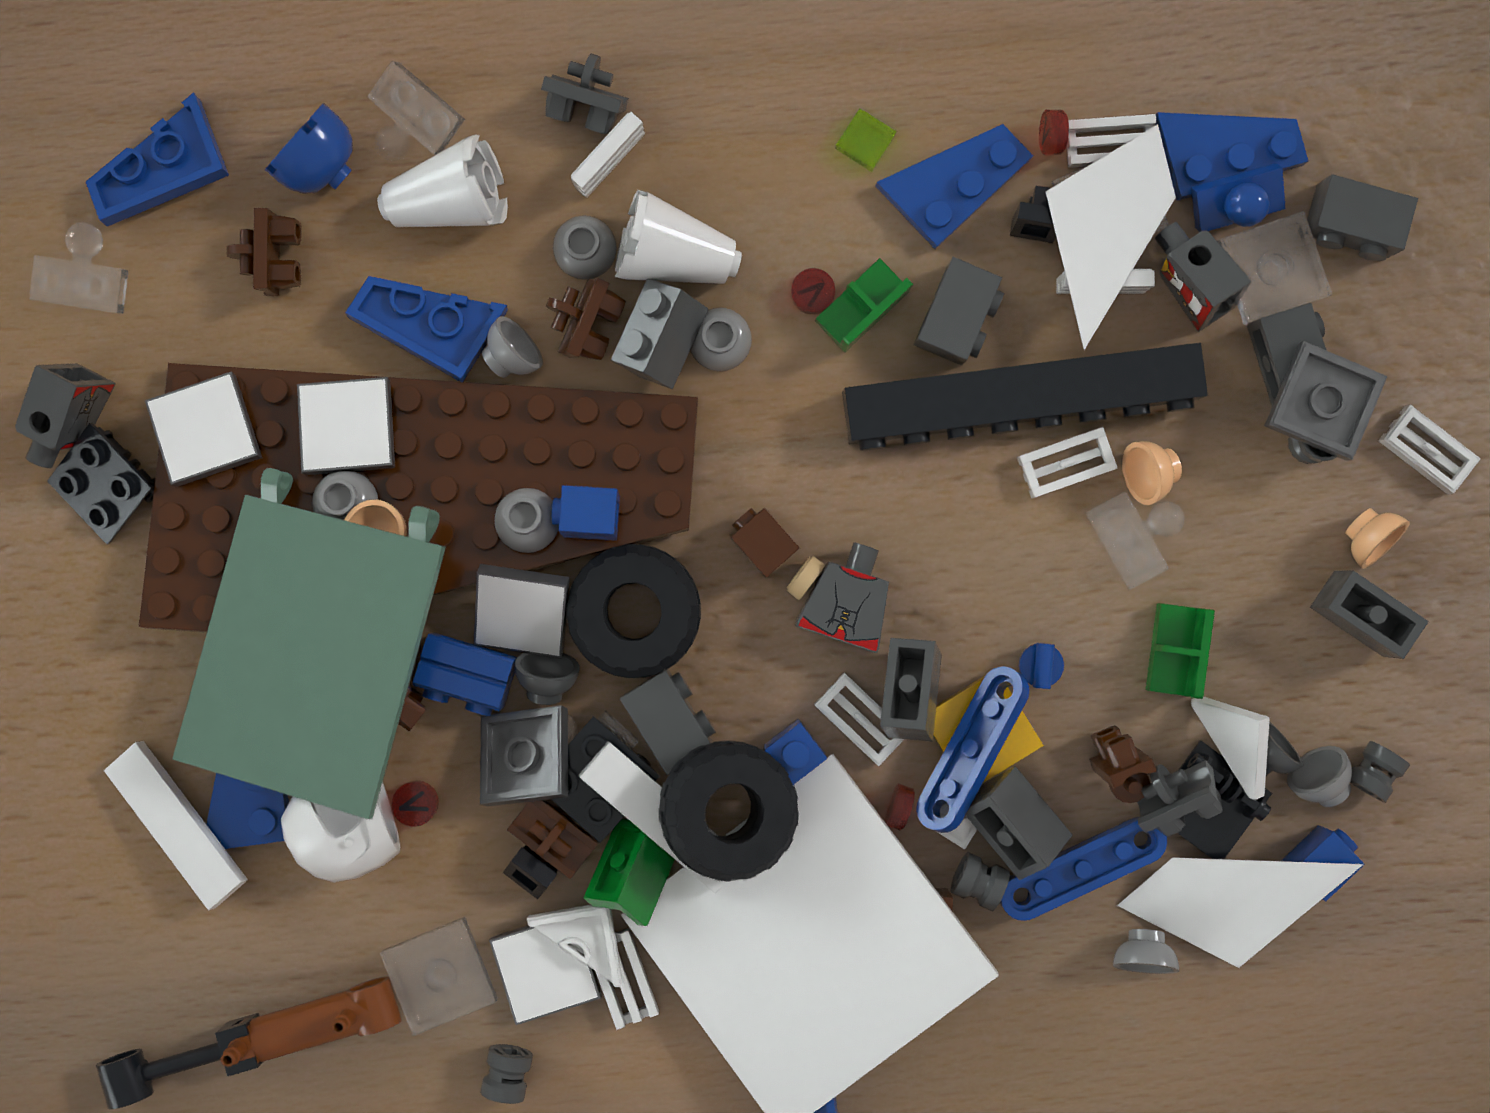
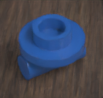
(1041, 665)

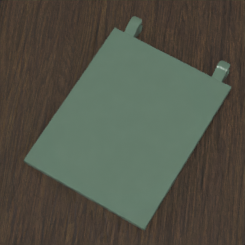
(310, 651)

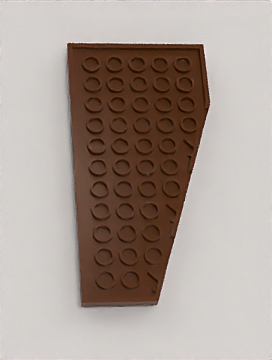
(454, 453)

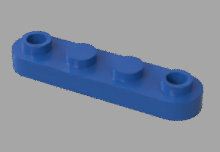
(972, 749)
(1084, 869)

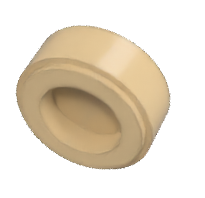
(805, 577)

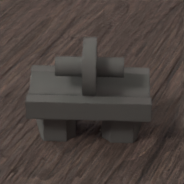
(565, 92)
(1176, 795)

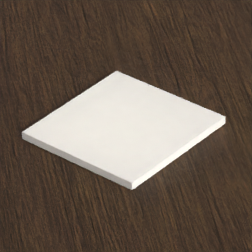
(819, 957)

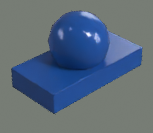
(1239, 198)

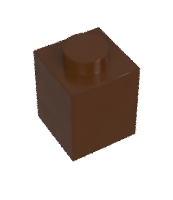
(763, 540)

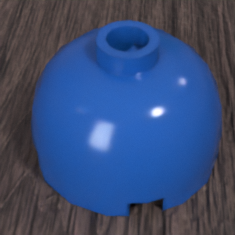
(314, 154)

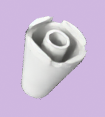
(447, 189)
(673, 246)

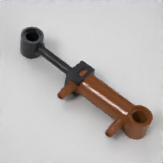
(255, 1039)

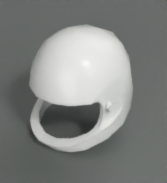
(337, 843)

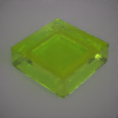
(865, 140)

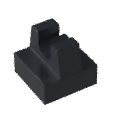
(1034, 218)
(530, 872)

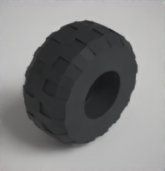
(590, 621)
(762, 837)

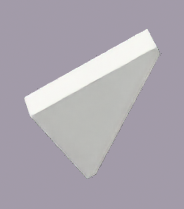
(1240, 739)
(586, 935)

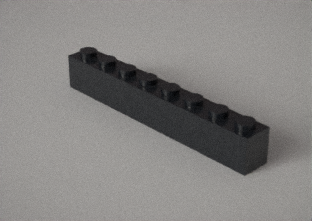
(1024, 394)

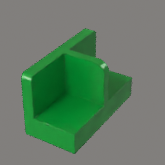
(863, 304)
(1180, 650)
(630, 874)

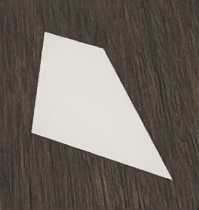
(1107, 221)
(1230, 903)

